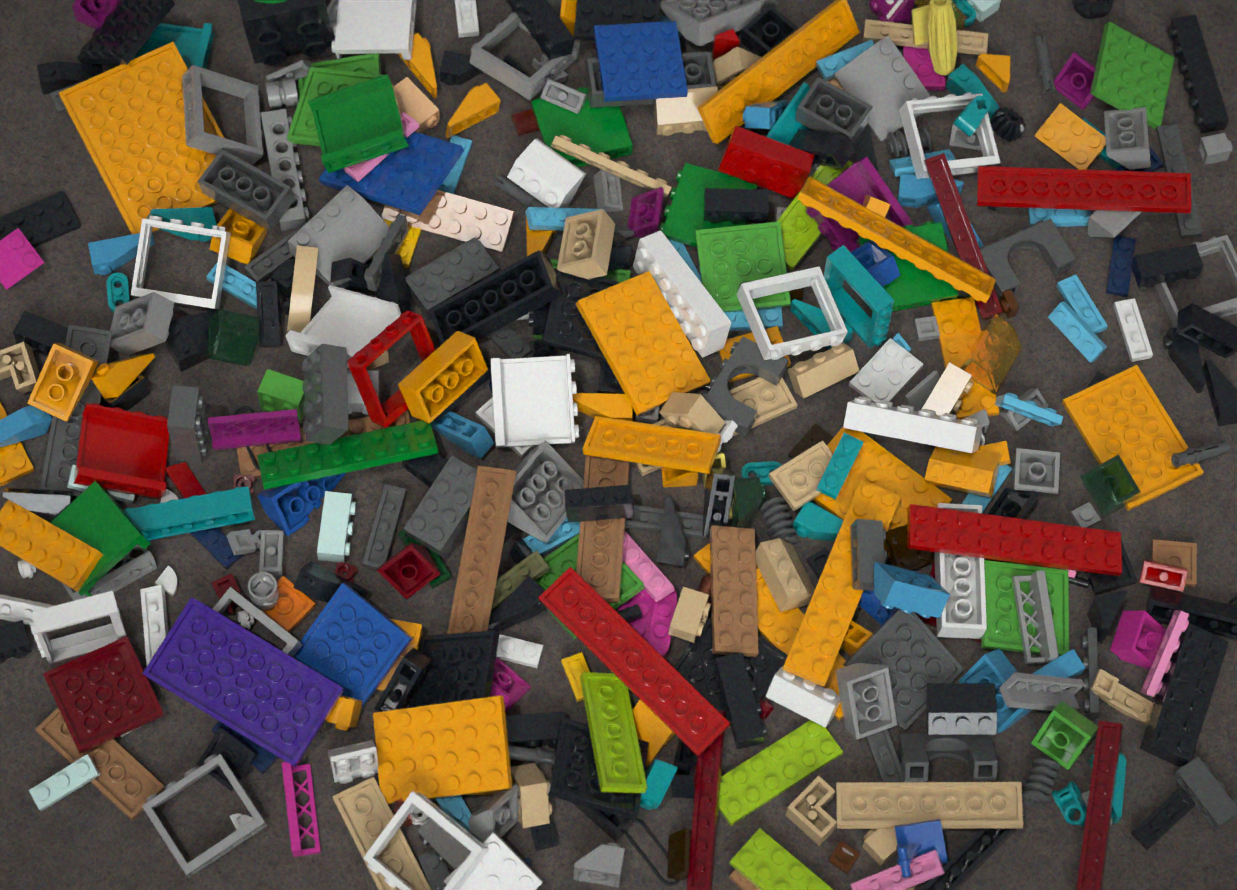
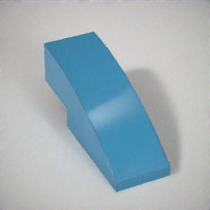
(1065, 666)

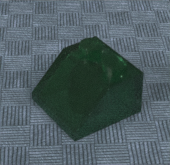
(233, 337)
(1110, 485)
(746, 500)

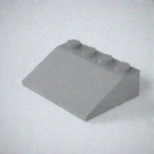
(706, 18)
(883, 81)
(341, 231)
(540, 492)

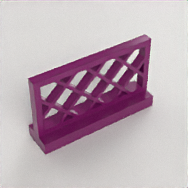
(254, 429)

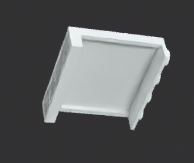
(374, 27)
(344, 321)
(534, 401)

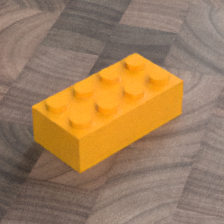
(443, 377)

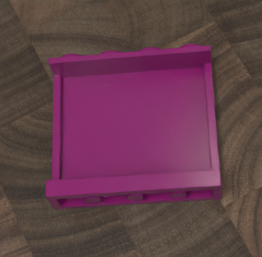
(855, 183)

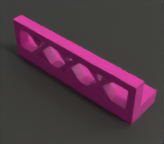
(292, 805)

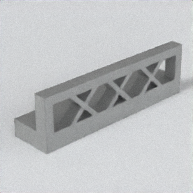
(1043, 618)
(1039, 695)

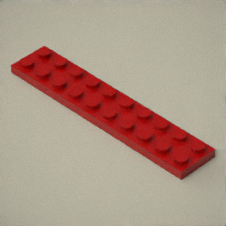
(1084, 189)
(1014, 540)
(634, 661)

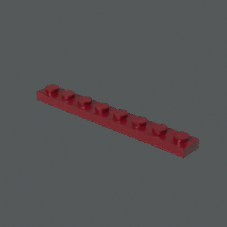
(959, 225)
(1099, 806)
(705, 815)

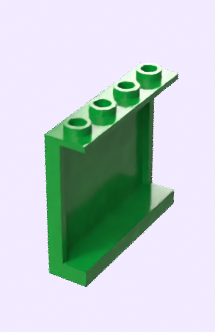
(358, 123)
(596, 127)
(687, 207)
(914, 285)
(102, 525)

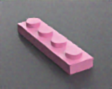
(361, 169)
(654, 580)
(1168, 646)
(921, 868)

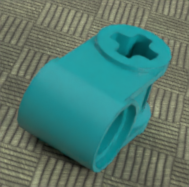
(972, 115)
(1070, 800)

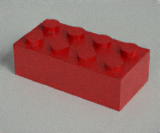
(766, 162)

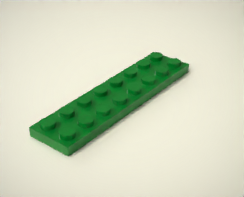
(347, 454)

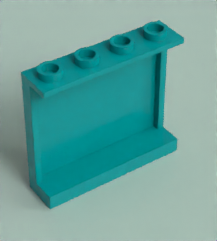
(192, 43)

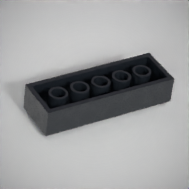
(498, 299)
(1184, 696)

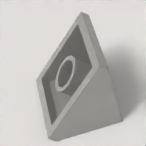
(1109, 223)

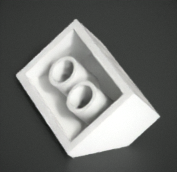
(546, 175)

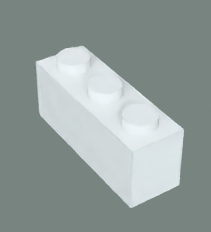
(803, 697)

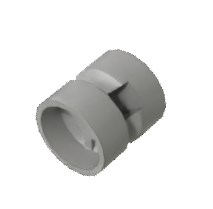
(282, 93)
(263, 591)

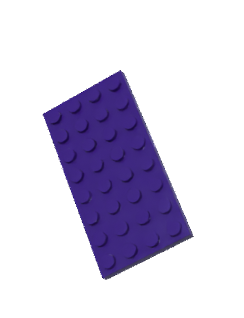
(243, 682)

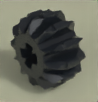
(1007, 124)

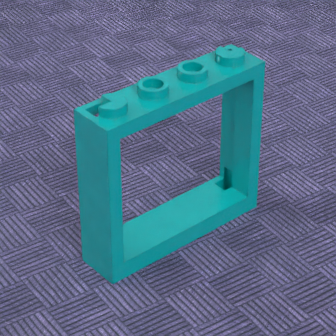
(844, 266)

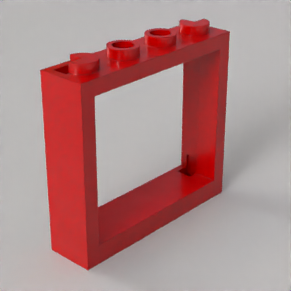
(392, 333)

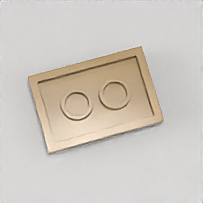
(801, 475)

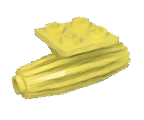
(937, 26)

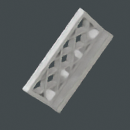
(118, 578)

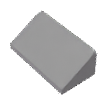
(295, 71)
(563, 96)
(960, 139)
(608, 191)
(918, 395)
(1018, 421)
(272, 552)

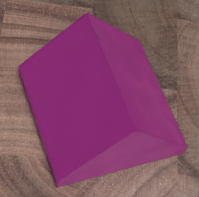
(93, 11)
(1076, 81)
(646, 213)

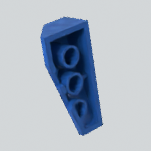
(292, 503)

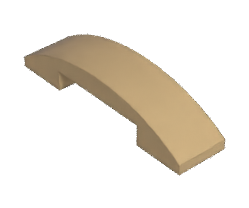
(302, 288)
(1121, 697)

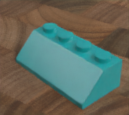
(786, 125)

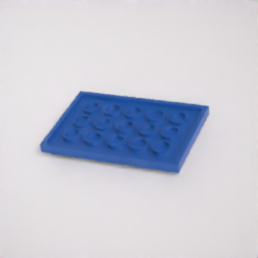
(404, 177)

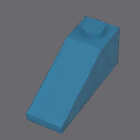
(763, 114)
(114, 253)
(24, 425)
(464, 433)

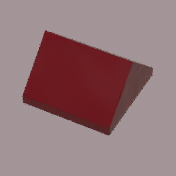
(409, 569)

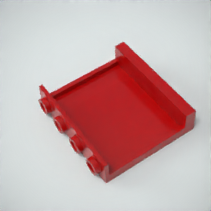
(122, 451)

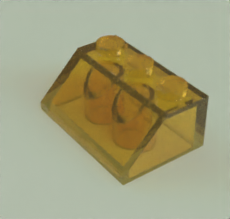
(992, 354)

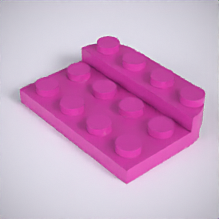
(655, 619)

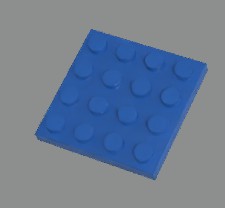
(640, 61)
(353, 644)

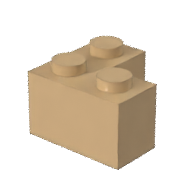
(731, 65)
(21, 365)
(692, 413)
(690, 615)
(533, 797)
(808, 811)

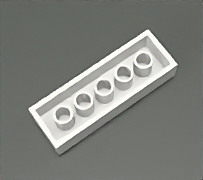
(688, 299)
(913, 425)
(965, 582)

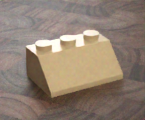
(681, 113)
(586, 244)
(784, 574)

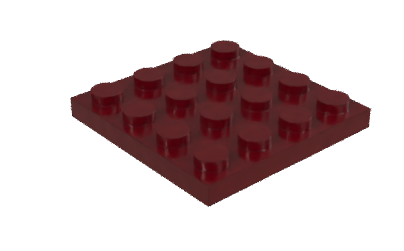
(103, 694)

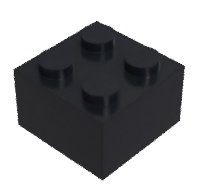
(766, 31)

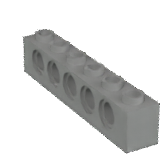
(276, 122)

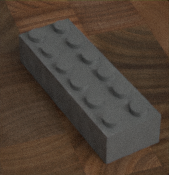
(697, 70)

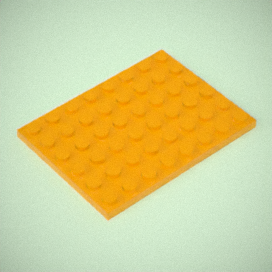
(138, 137)

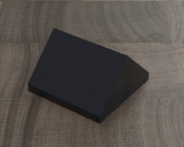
(131, 396)
(1014, 503)
(1103, 612)

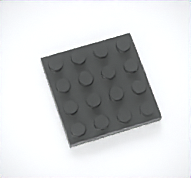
(912, 660)

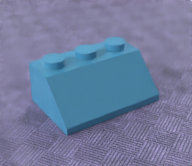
(909, 590)
(996, 669)

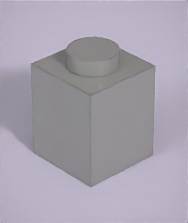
(1214, 148)

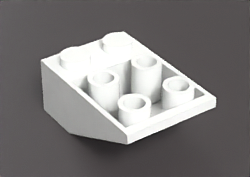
(353, 761)

